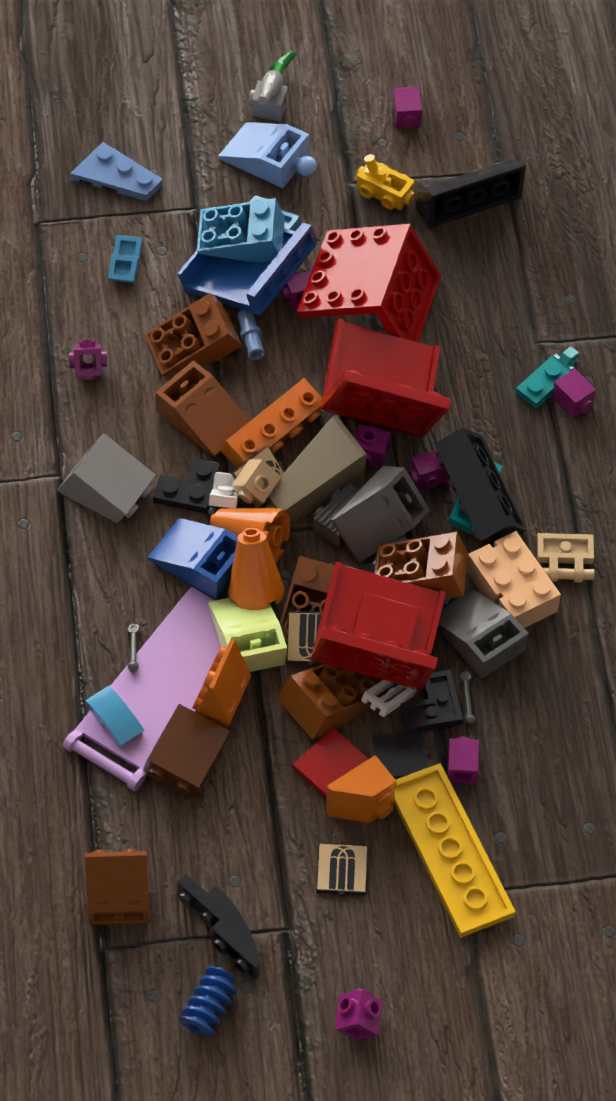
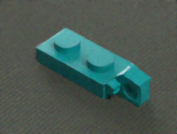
(540, 383)

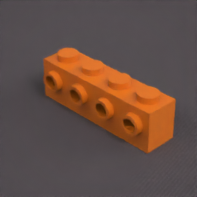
(275, 423)

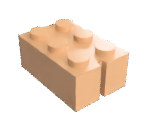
(515, 575)

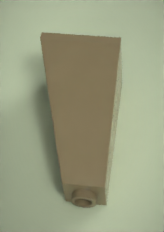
(319, 470)

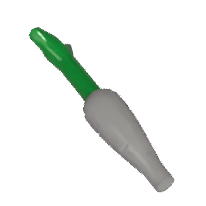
(273, 79)

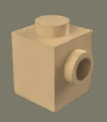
(255, 481)

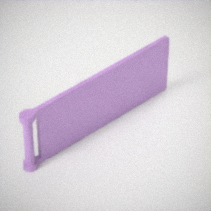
(169, 674)

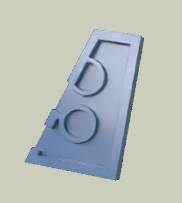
(114, 170)

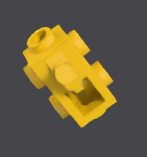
(385, 184)

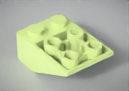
(255, 632)

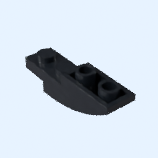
(229, 928)

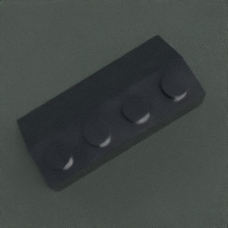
(471, 192)
(478, 486)

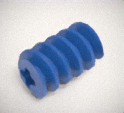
(208, 1001)

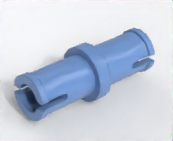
(251, 335)

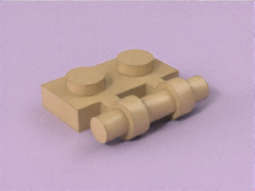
(568, 549)

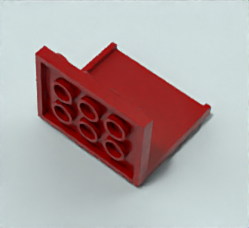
(370, 273)
(383, 380)
(362, 654)

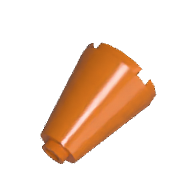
(268, 520)
(254, 572)

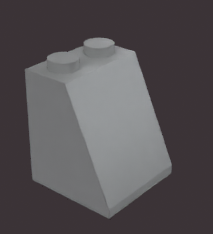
(108, 480)

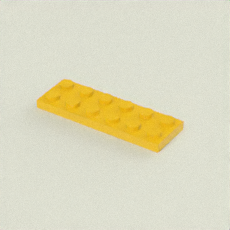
(451, 851)

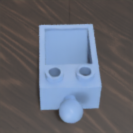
(270, 152)

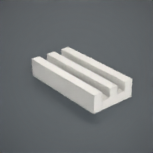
(386, 708)

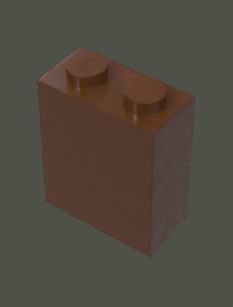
(185, 751)

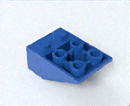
(197, 555)

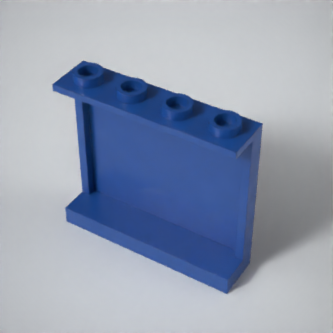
(246, 283)

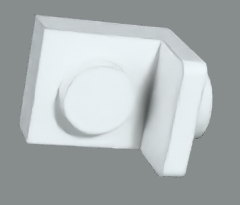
(223, 493)

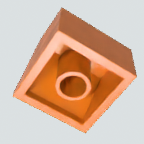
(362, 793)

